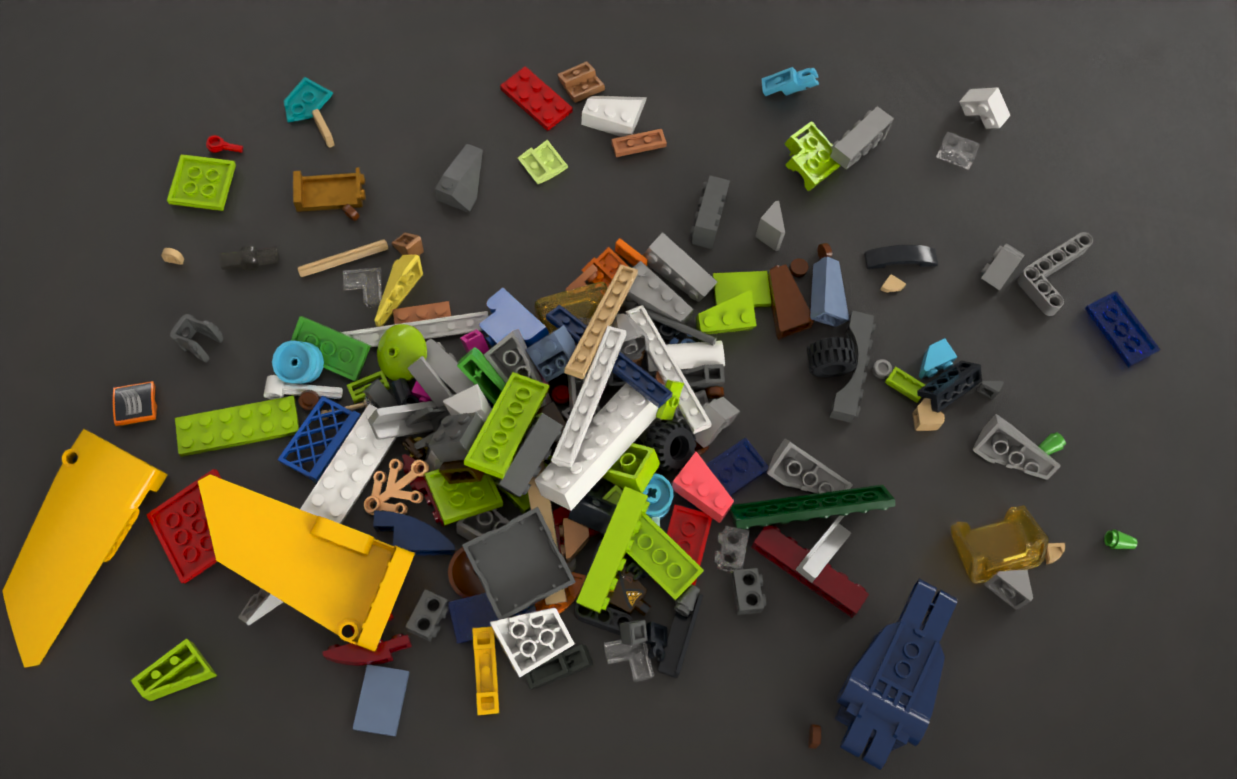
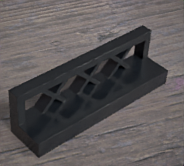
(951, 384)

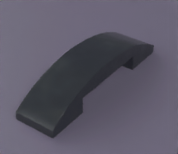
(901, 254)

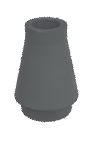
(686, 602)

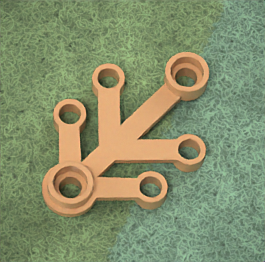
(394, 488)

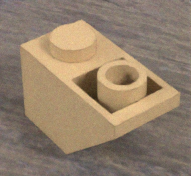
(925, 418)

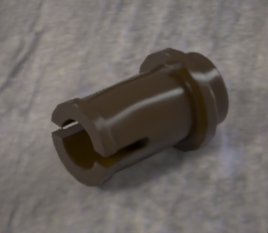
(418, 454)

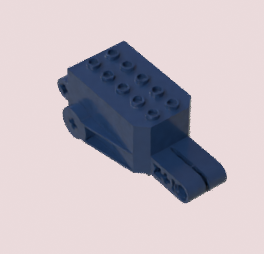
(896, 679)

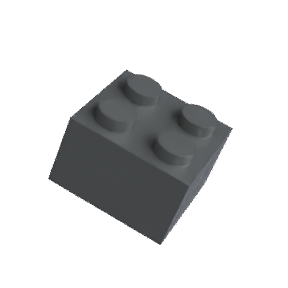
(456, 436)

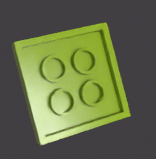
(201, 182)
(462, 499)

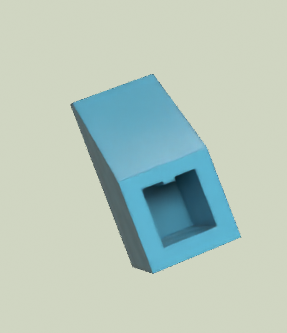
(937, 357)

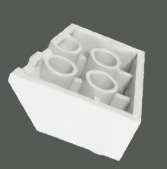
(613, 114)
(532, 638)

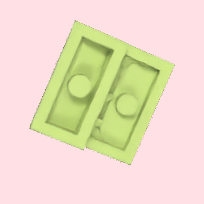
(543, 162)

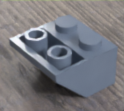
(552, 353)

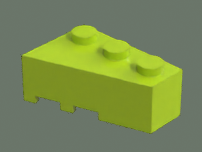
(728, 316)
(173, 672)

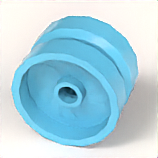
(297, 362)
(660, 496)

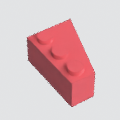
(702, 488)

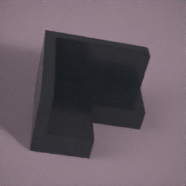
(593, 510)

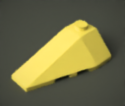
(402, 279)

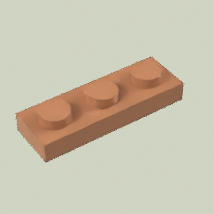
(638, 142)
(421, 312)

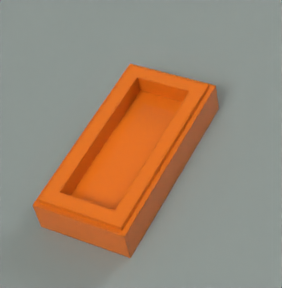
(629, 253)

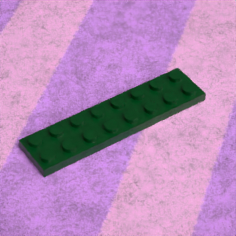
(811, 506)

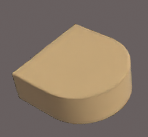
(172, 256)

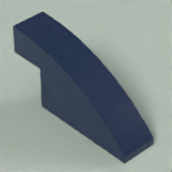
(413, 534)

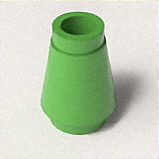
(1053, 443)
(1119, 540)

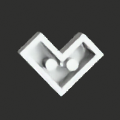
(987, 104)

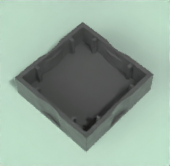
(518, 564)

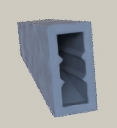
(828, 293)

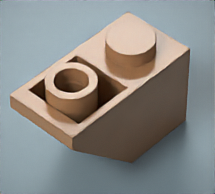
(575, 538)

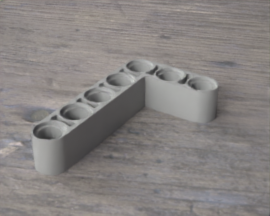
(1037, 277)

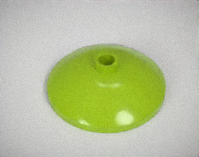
(408, 347)

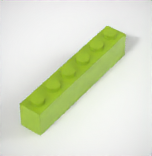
(612, 550)

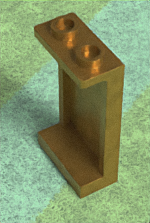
(328, 191)

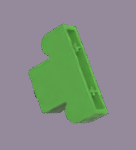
(481, 372)

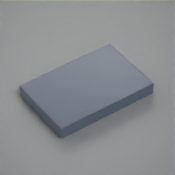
(381, 700)

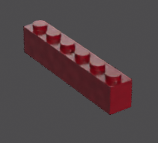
(828, 584)

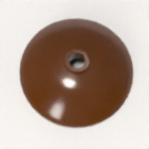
(462, 575)

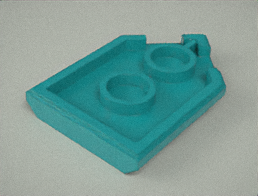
(304, 99)

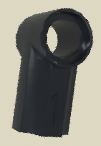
(403, 393)

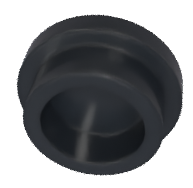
(666, 332)

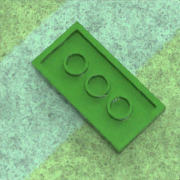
(340, 352)

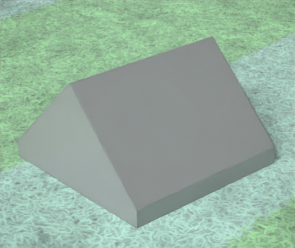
(771, 227)
(1011, 587)

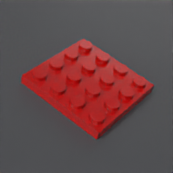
(185, 531)

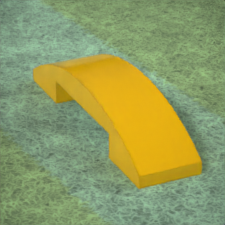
(485, 671)

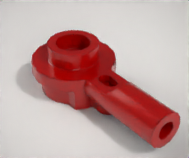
(217, 144)
(560, 394)

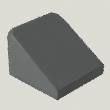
(990, 388)
(633, 632)

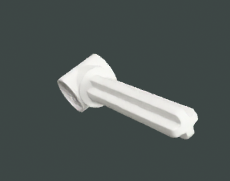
(276, 388)

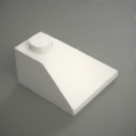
(469, 401)

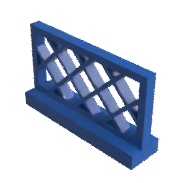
(331, 449)

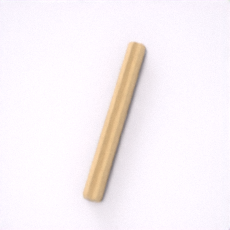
(342, 258)

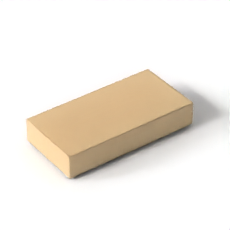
(323, 128)

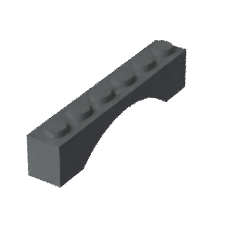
(698, 378)
(845, 402)

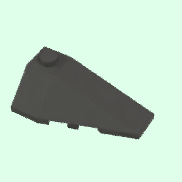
(461, 180)

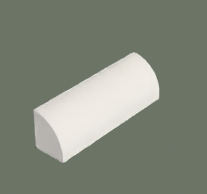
(694, 355)

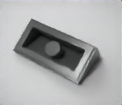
(380, 395)

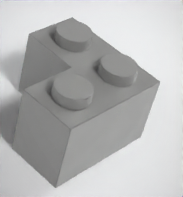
(1003, 265)
(721, 415)

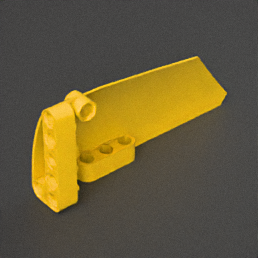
(72, 536)
(306, 559)

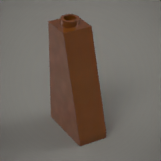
(788, 305)

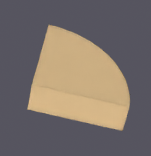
(892, 284)
(1054, 552)

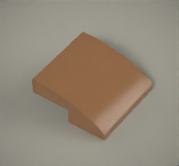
(581, 82)

